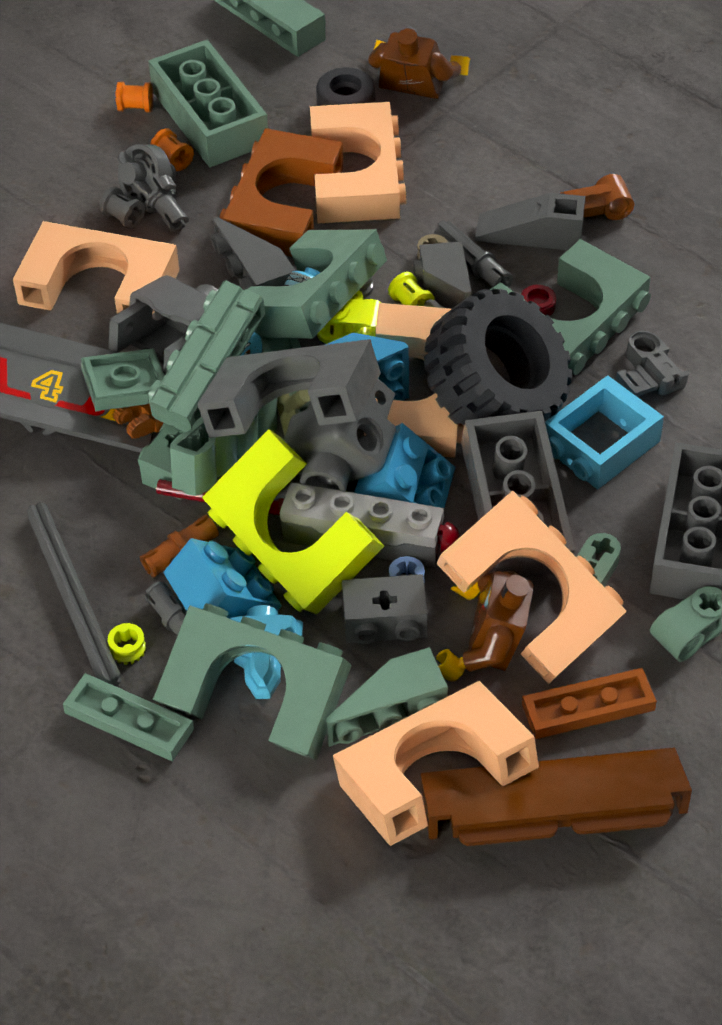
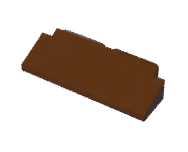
(576, 792)

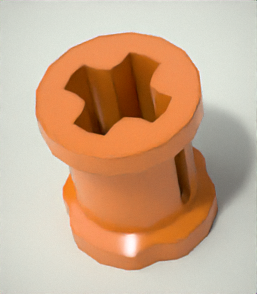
(134, 96)
(178, 153)

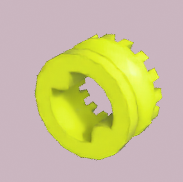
(129, 652)

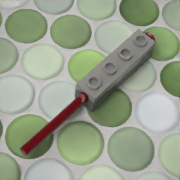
(399, 525)

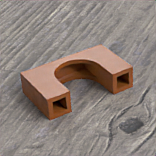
(276, 161)

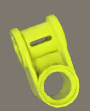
(354, 317)

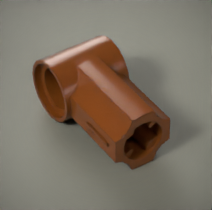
(607, 197)

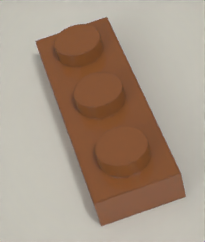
(588, 703)

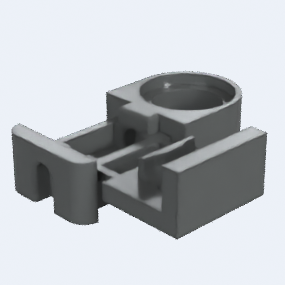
(651, 368)

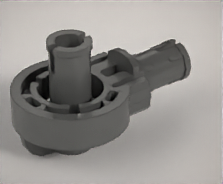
(151, 182)

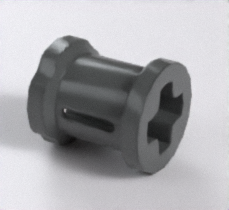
(118, 205)

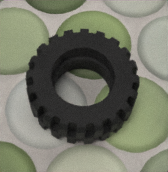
(522, 341)

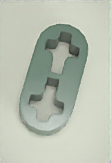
(608, 562)

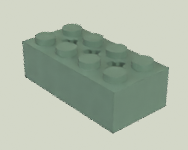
(208, 102)

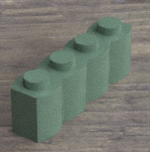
(201, 459)

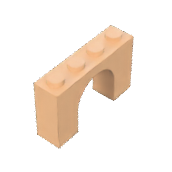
(368, 192)
(65, 250)
(424, 416)
(516, 531)
(463, 722)

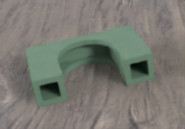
(345, 264)
(610, 287)
(212, 641)

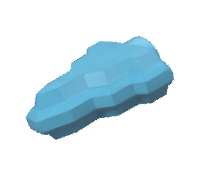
(262, 669)

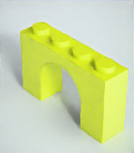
(243, 503)

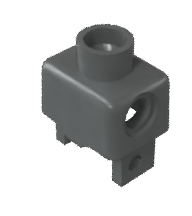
(165, 329)
(334, 452)

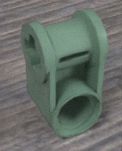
(690, 623)

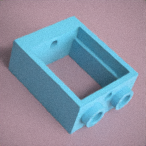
(622, 408)

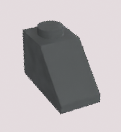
(443, 272)

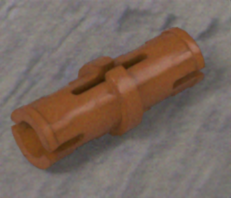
(160, 557)

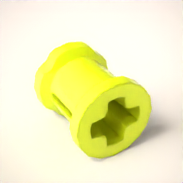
(409, 294)

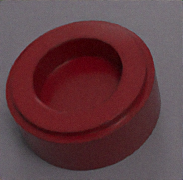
(542, 296)

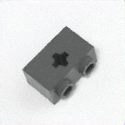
(384, 609)

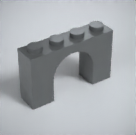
(335, 374)

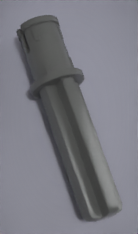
(482, 263)

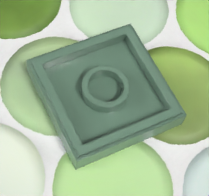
(121, 378)

